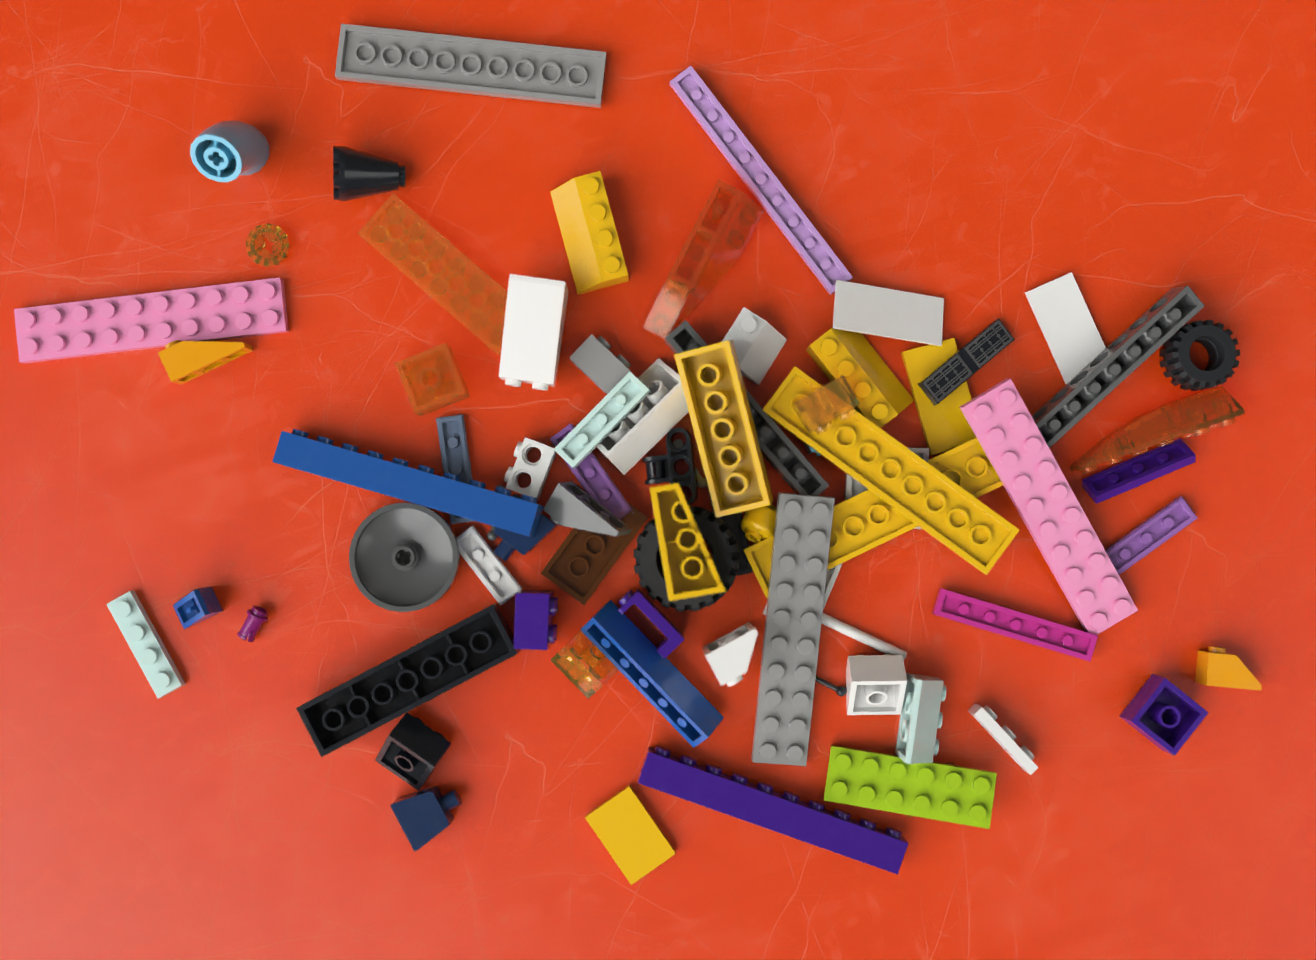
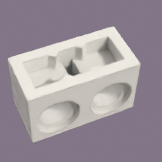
(538, 470)

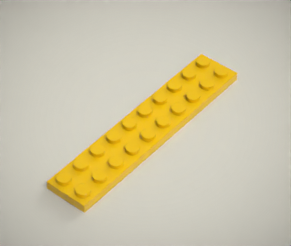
(899, 478)
(870, 521)

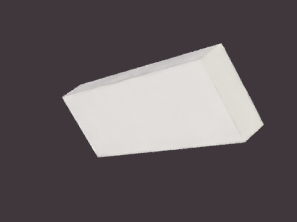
(487, 565)

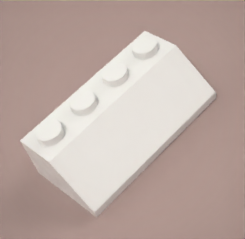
(649, 419)

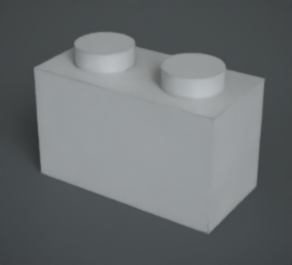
(600, 364)

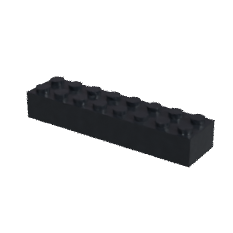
(408, 680)

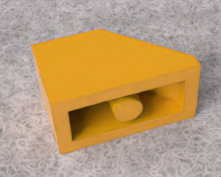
(1223, 670)

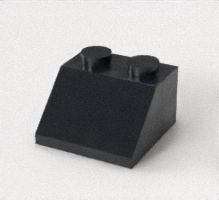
(412, 751)

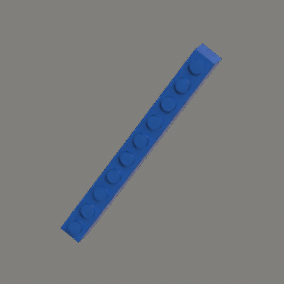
(409, 484)

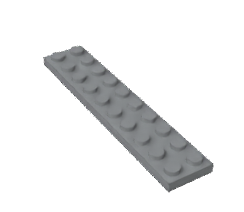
(470, 65)
(792, 628)

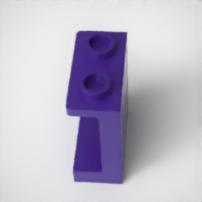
(673, 635)

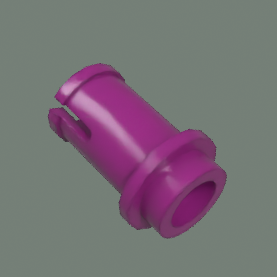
(252, 624)

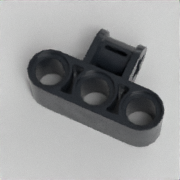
(666, 465)

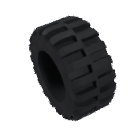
(724, 553)

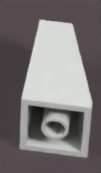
(533, 331)

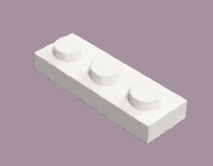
(1004, 737)

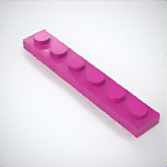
(1014, 624)

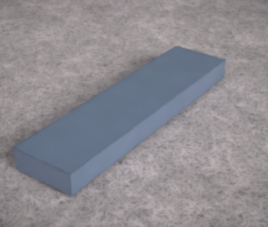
(455, 452)

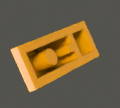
(194, 358)

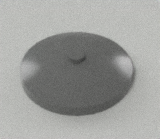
(404, 557)

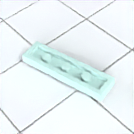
(602, 420)
(145, 644)

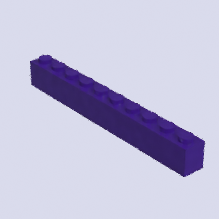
(773, 810)

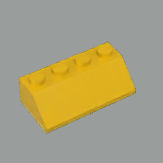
(589, 233)
(868, 376)

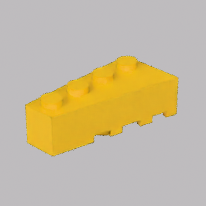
(682, 549)

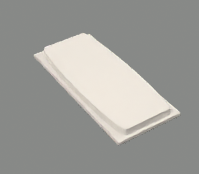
(888, 313)
(1066, 325)

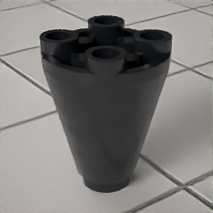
(364, 174)

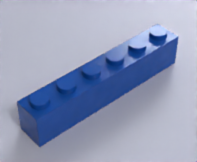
(652, 674)

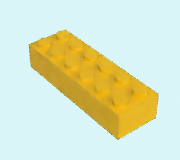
(724, 428)

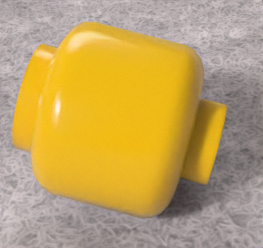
(759, 523)

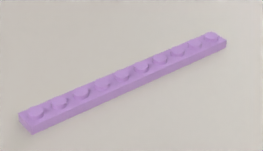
(759, 179)

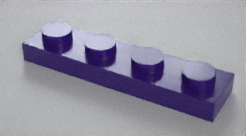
(1138, 471)

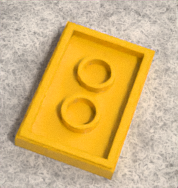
(630, 834)

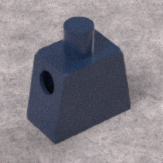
(523, 544)
(425, 814)

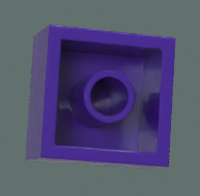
(534, 619)
(1164, 714)

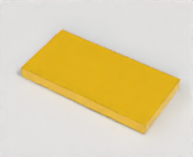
(943, 423)

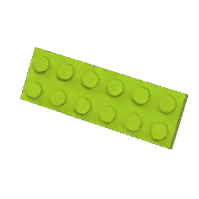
(916, 790)

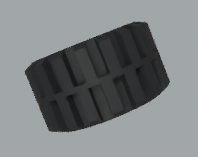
(1220, 352)

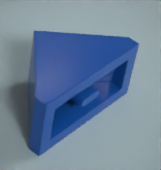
(197, 607)

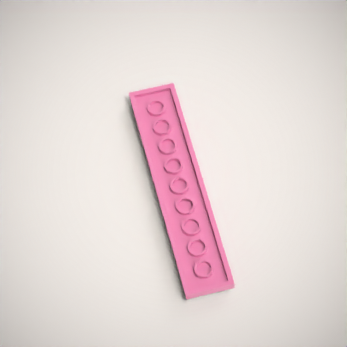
(151, 320)
(1048, 507)

